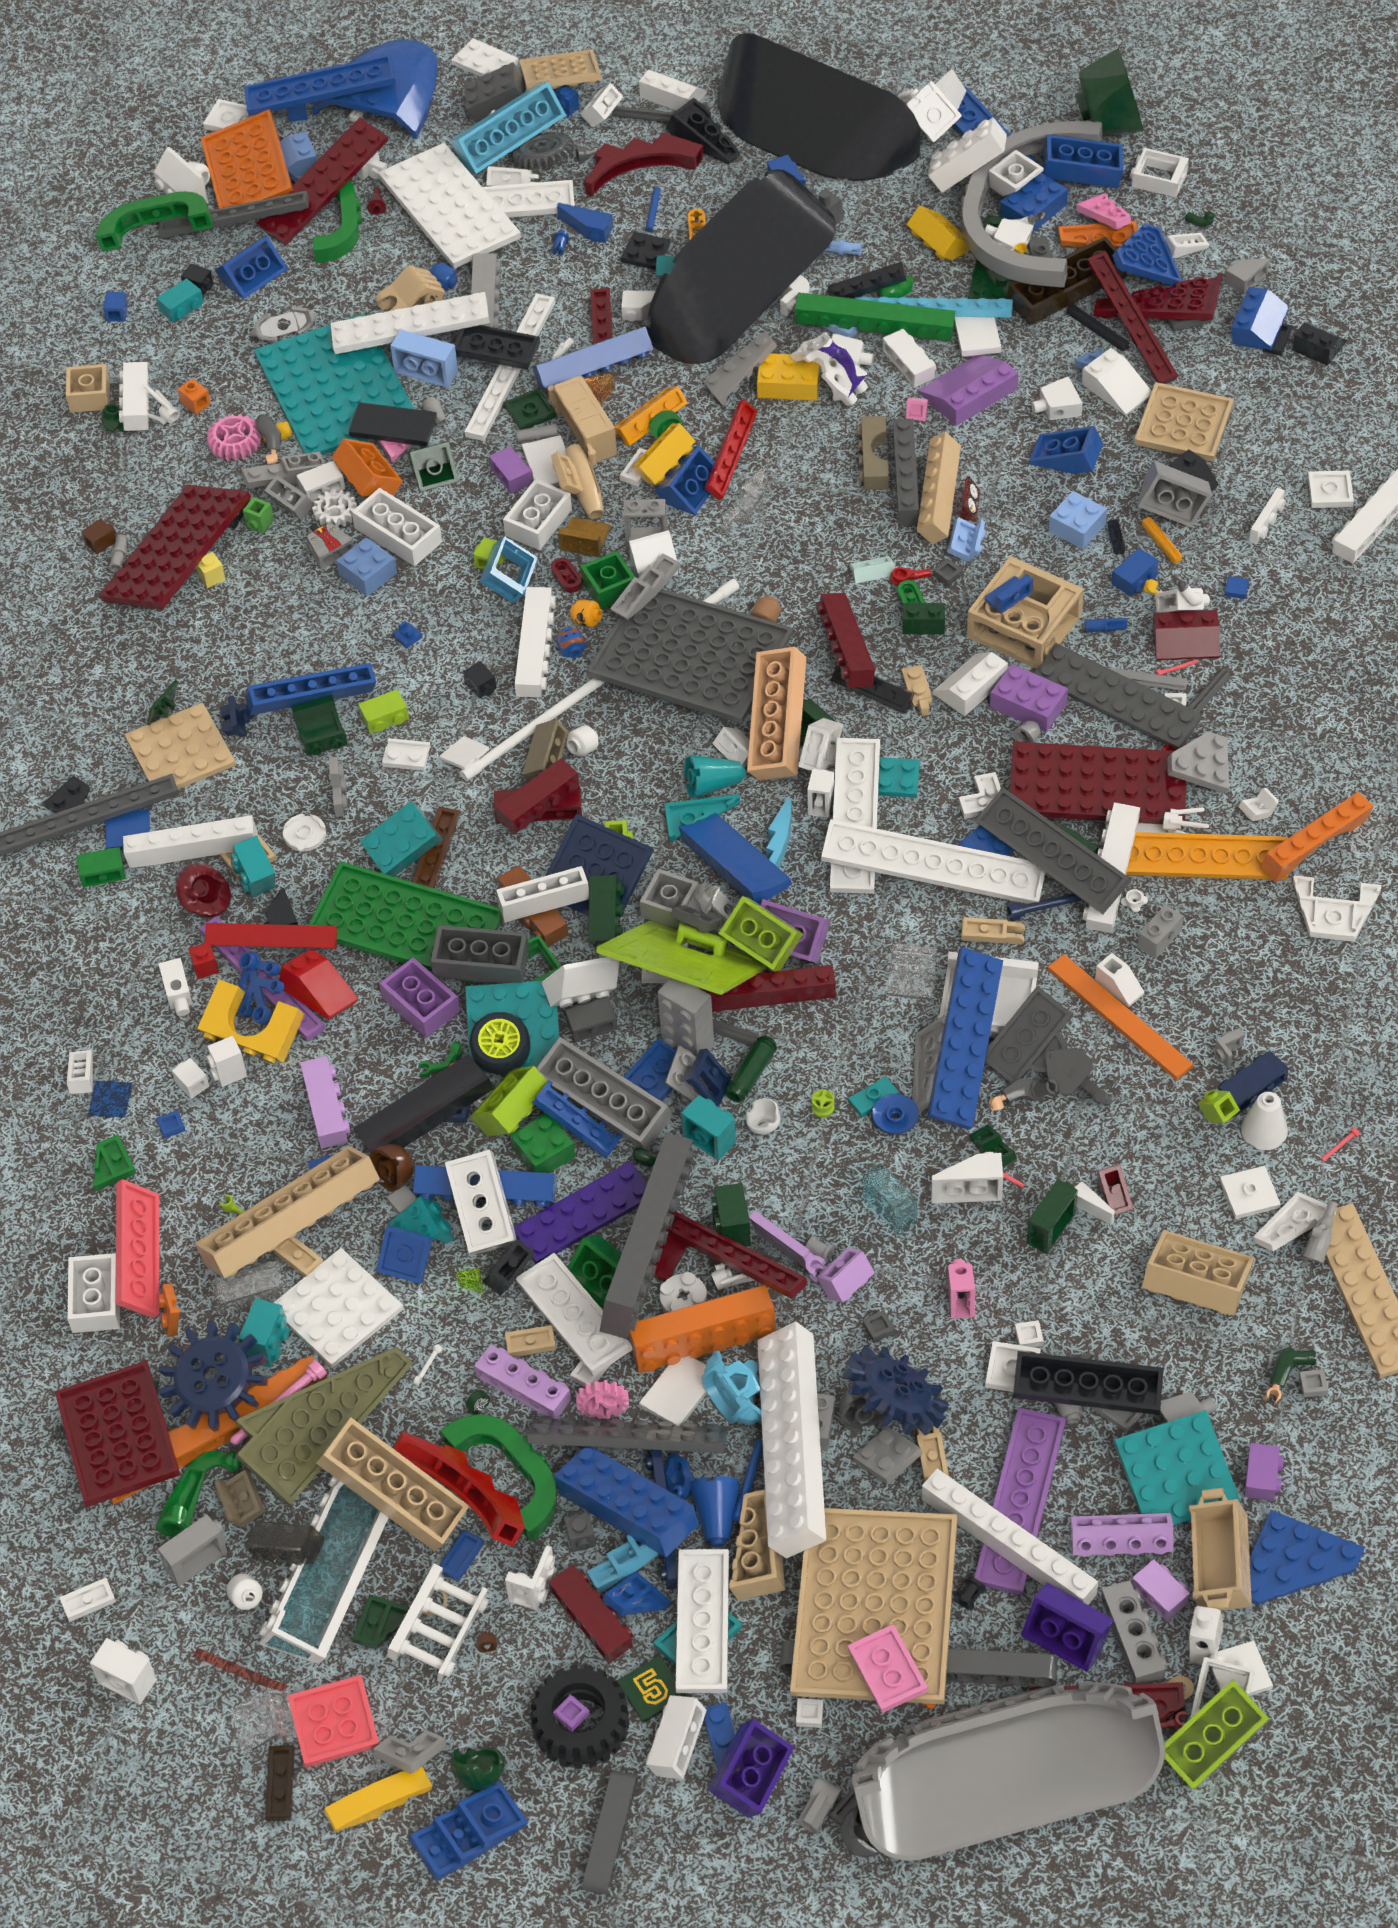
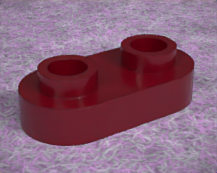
(567, 576)

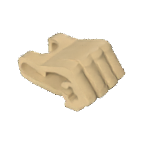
(410, 288)

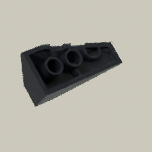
(695, 125)

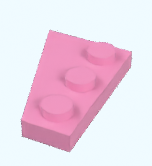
(1104, 211)

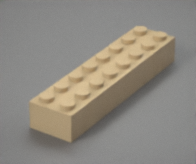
(287, 1212)

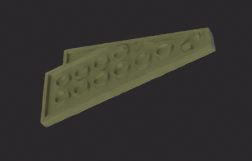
(298, 1428)

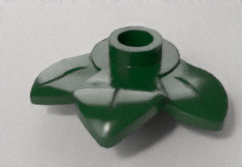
(111, 418)

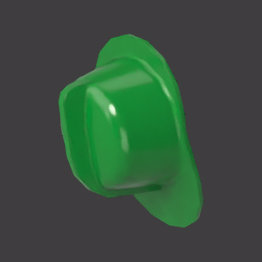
(662, 421)

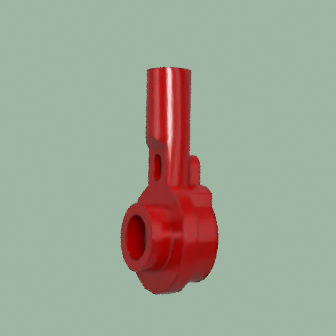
(901, 574)

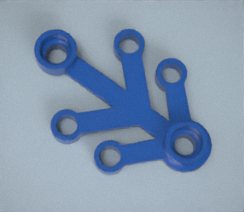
(250, 963)

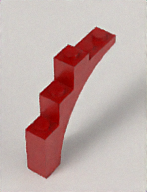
(450, 1466)

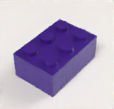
(1067, 1627)
(750, 1768)

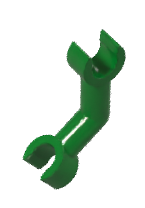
(454, 1053)

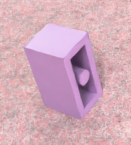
(845, 1275)
(1161, 1590)

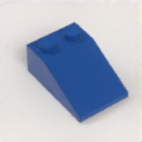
(1068, 450)

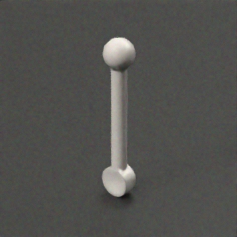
(436, 1349)

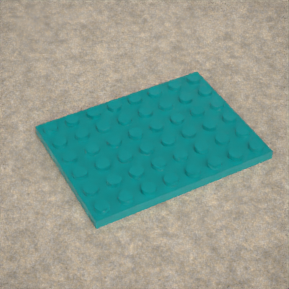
(324, 388)

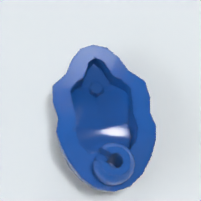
(678, 1476)

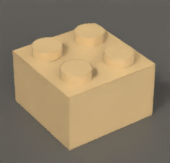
(87, 388)

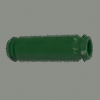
(751, 1069)

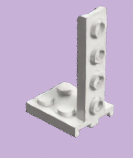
(931, 109)

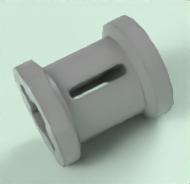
(820, 1249)

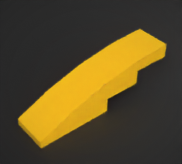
(375, 1798)

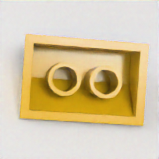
(938, 233)

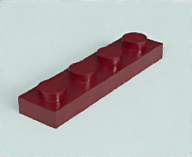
(601, 315)

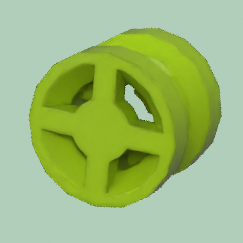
(820, 1098)

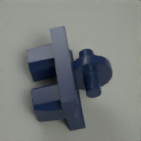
(238, 716)

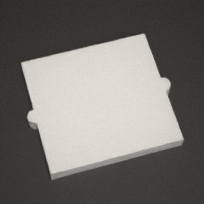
(464, 753)

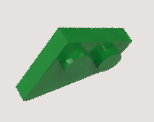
(111, 1163)

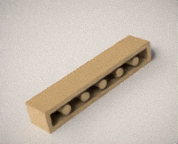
(939, 488)

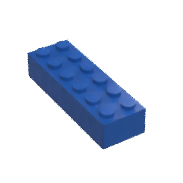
(626, 1500)

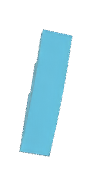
(779, 834)
(620, 1564)

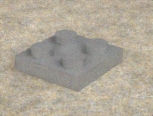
(887, 1455)

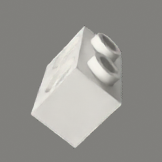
(601, 105)

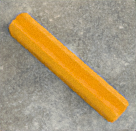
(1162, 540)

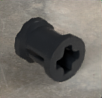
(970, 1593)

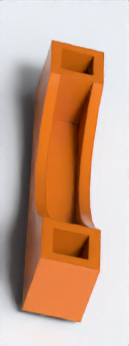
(1292, 851)

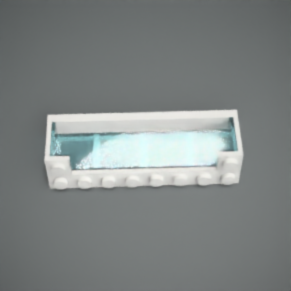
(320, 1593)

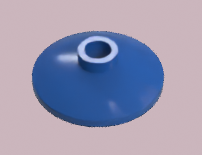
(899, 1106)

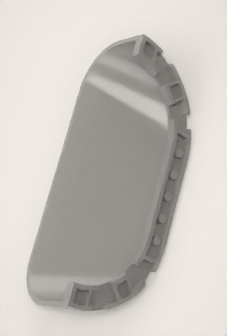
(1007, 1768)

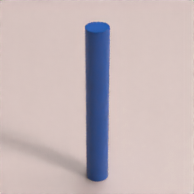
(653, 209)

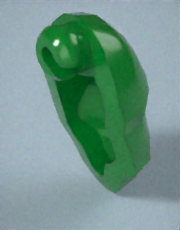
(897, 290)

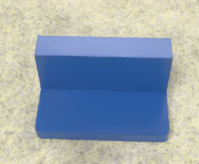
(1010, 593)

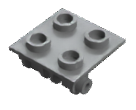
(680, 1066)

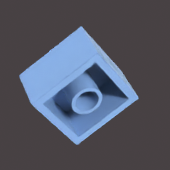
(1077, 520)

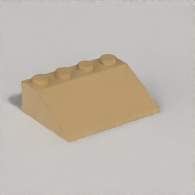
(1197, 1272)

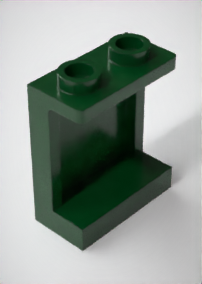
(319, 725)

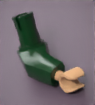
(1282, 1367)

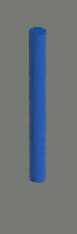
(749, 1477)

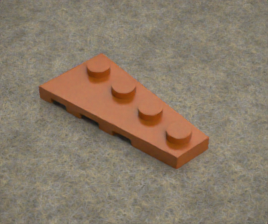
(1082, 235)

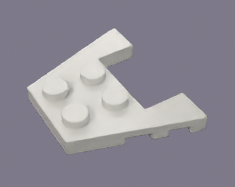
(1334, 917)

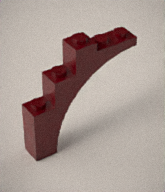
(664, 151)

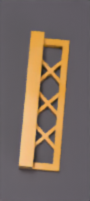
(637, 423)

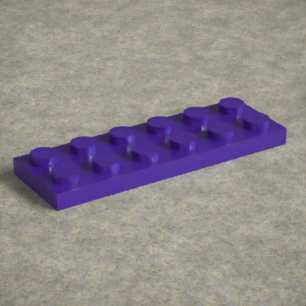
(582, 1212)

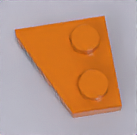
(171, 1313)

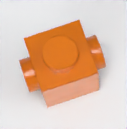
(194, 396)

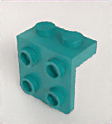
(426, 1219)

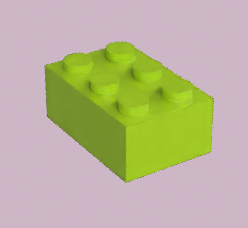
(760, 933)
(509, 1102)

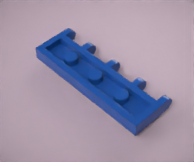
(576, 1120)

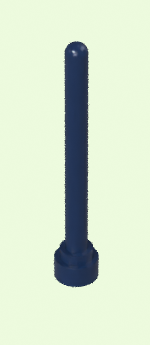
(1018, 910)

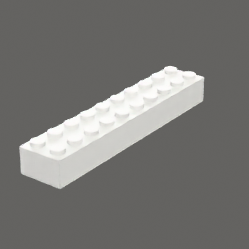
(791, 1440)

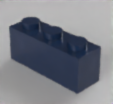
(1260, 1076)

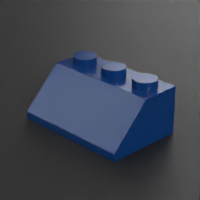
(251, 268)
(1258, 319)
(686, 482)

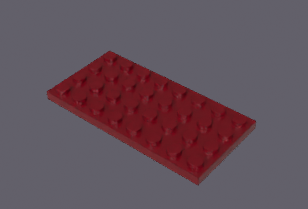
(174, 546)
(1089, 779)

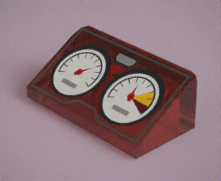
(970, 500)

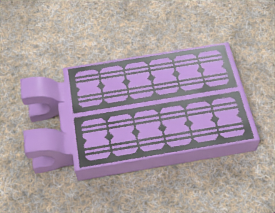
(788, 1245)

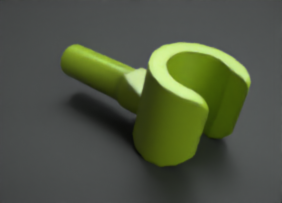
(230, 1206)

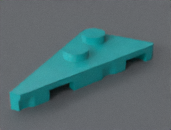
(696, 810)

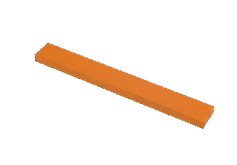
(1120, 1017)

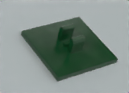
(162, 703)

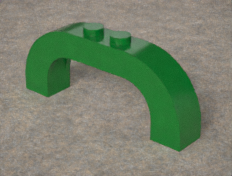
(151, 210)
(342, 241)
(533, 1466)

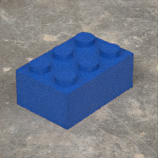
(1035, 196)

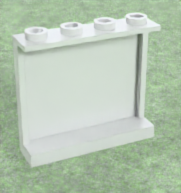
(1015, 985)

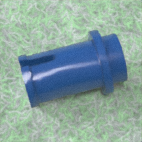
(561, 238)

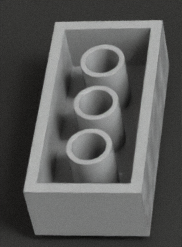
(685, 1016)

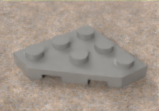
(1202, 762)

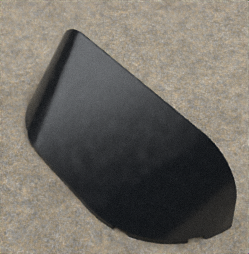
(814, 112)
(738, 267)

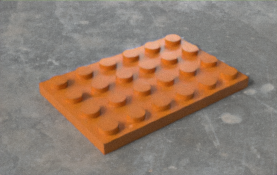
(247, 161)

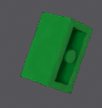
(101, 867)

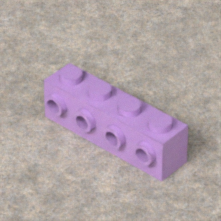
(324, 1103)
(522, 1382)
(1121, 1534)

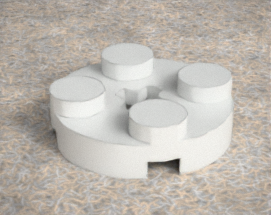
(682, 1283)

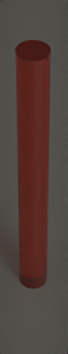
(239, 1670)

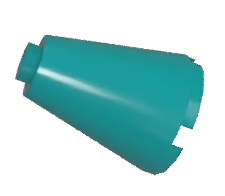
(711, 774)

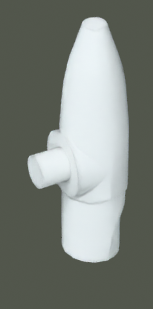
(563, 347)

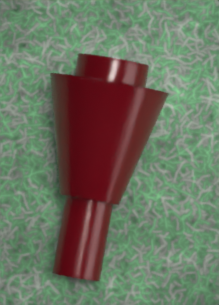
(376, 204)

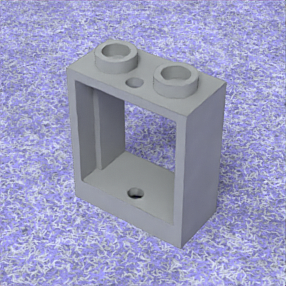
(643, 508)
(193, 1549)

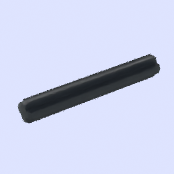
(1097, 327)

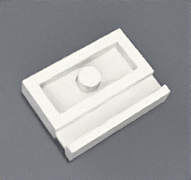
(406, 754)

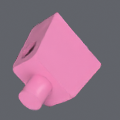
(961, 1280)

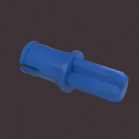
(1104, 624)

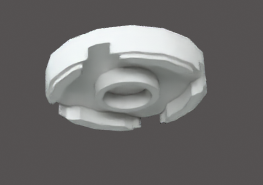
(304, 832)

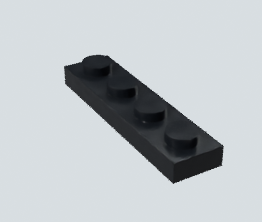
(869, 281)
(881, 691)

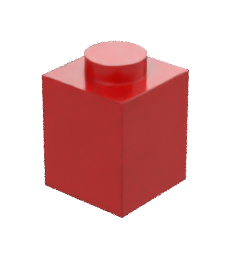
(203, 960)

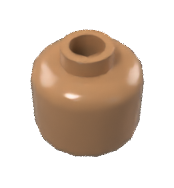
(766, 608)

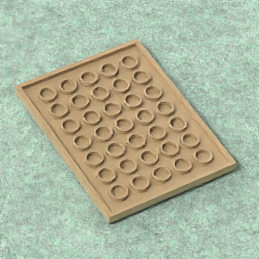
(865, 1578)

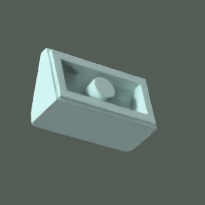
(872, 569)

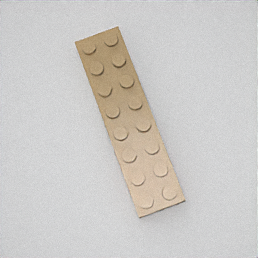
(1365, 1289)

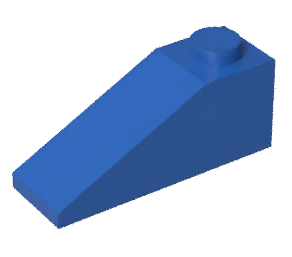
(587, 222)

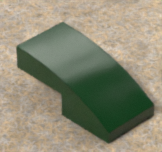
(990, 1140)

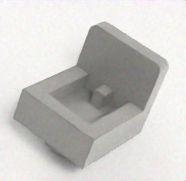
(1226, 1044)

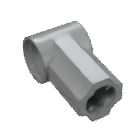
(819, 1805)

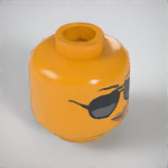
(586, 613)

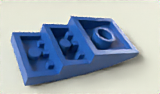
(468, 1830)

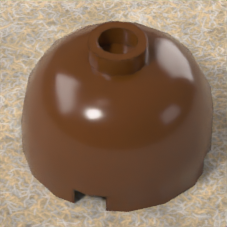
(394, 1163)

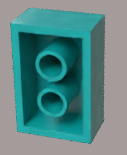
(400, 839)

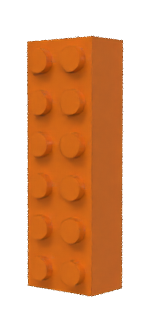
(702, 1328)

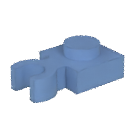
(1087, 358)

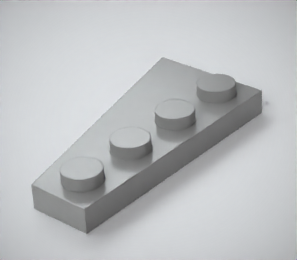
(728, 377)
(925, 1062)

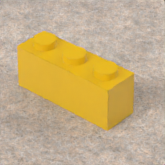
(664, 454)

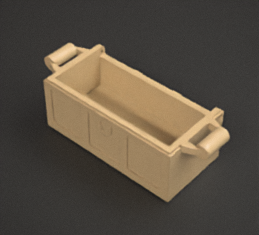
(585, 418)
(1220, 1552)

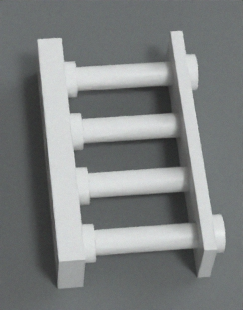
(424, 1603)

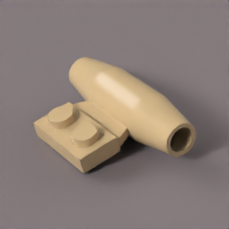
(578, 478)

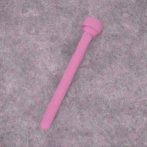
(314, 1372)

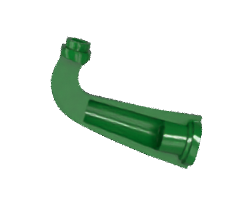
(181, 1505)

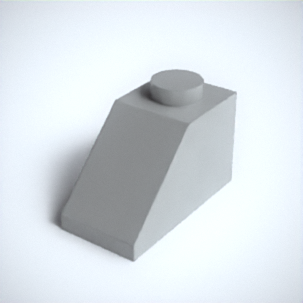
(1246, 273)

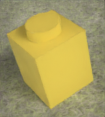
(210, 570)

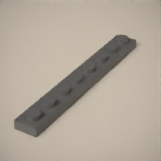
(239, 213)

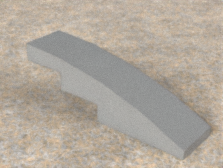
(646, 587)

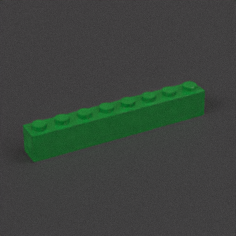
(874, 316)

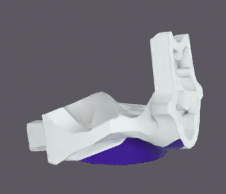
(848, 374)

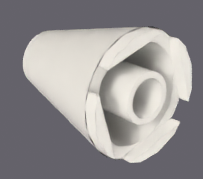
(1265, 1123)

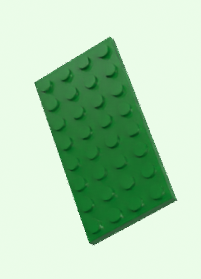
(395, 915)

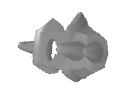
(267, 328)
(712, 898)

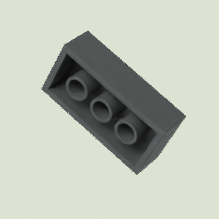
(480, 954)

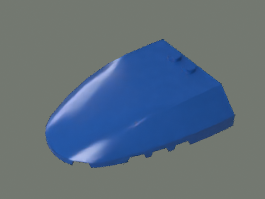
(409, 98)

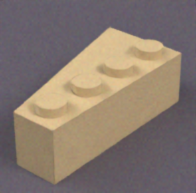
(760, 1568)

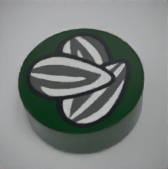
(477, 1401)

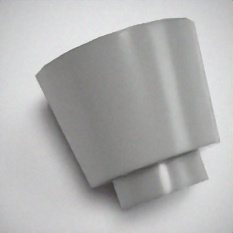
(1027, 732)
(1070, 1412)

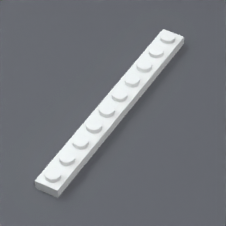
(506, 375)

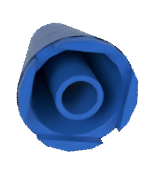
(715, 1507)

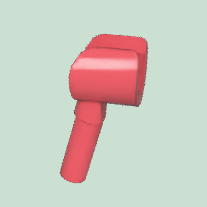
(1175, 1722)

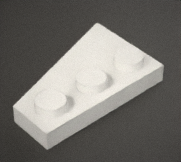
(1290, 1221)

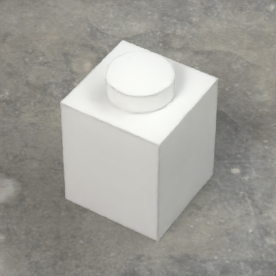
(190, 1078)

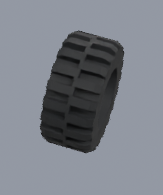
(585, 1746)

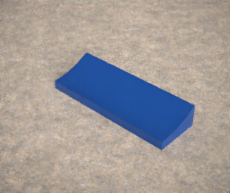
(735, 858)

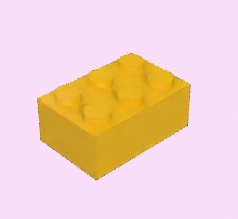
(785, 379)

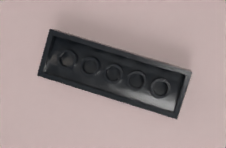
(426, 1106)
(1088, 1382)

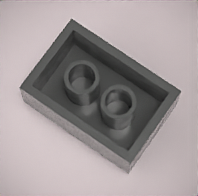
(493, 91)

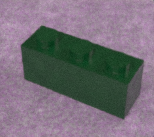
(605, 908)

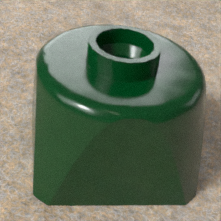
(1109, 96)

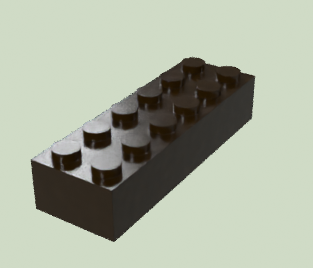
(1039, 301)

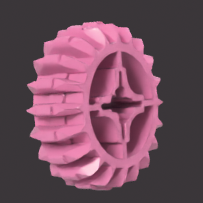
(235, 441)

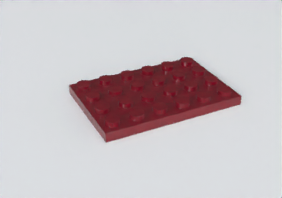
(117, 1433)

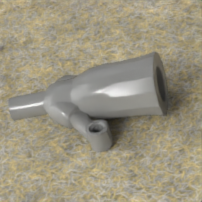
(1320, 1236)

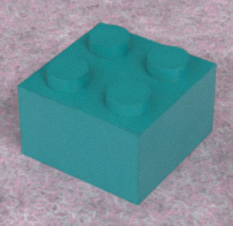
(253, 866)
(709, 1127)
(269, 1327)

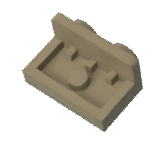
(239, 1498)

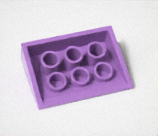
(970, 387)

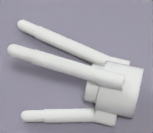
(166, 411)
(1173, 821)
(724, 1278)

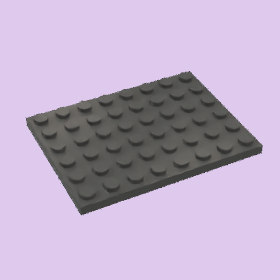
(689, 654)

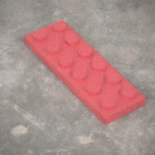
(137, 1248)

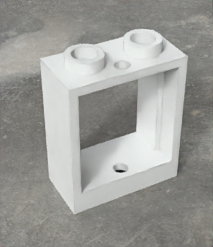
(1162, 161)
(817, 748)
(1219, 1662)

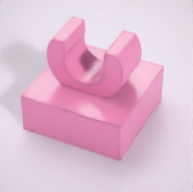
(916, 409)

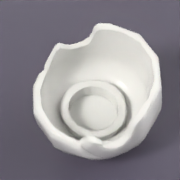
(763, 1111)

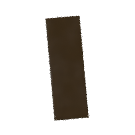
(280, 1783)

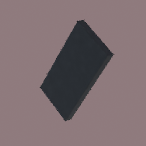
(497, 346)
(393, 424)

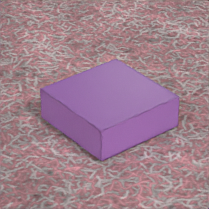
(571, 1713)

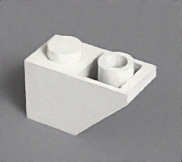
(1118, 980)

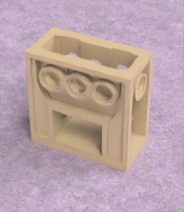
(1035, 621)

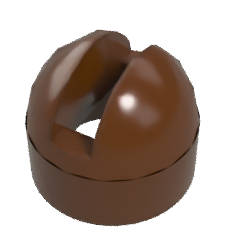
(488, 1638)

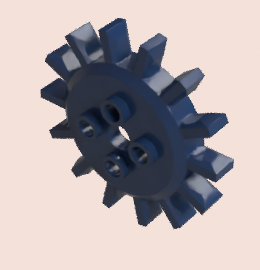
(895, 1390)
(213, 1397)

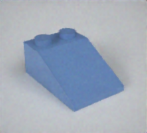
(298, 153)

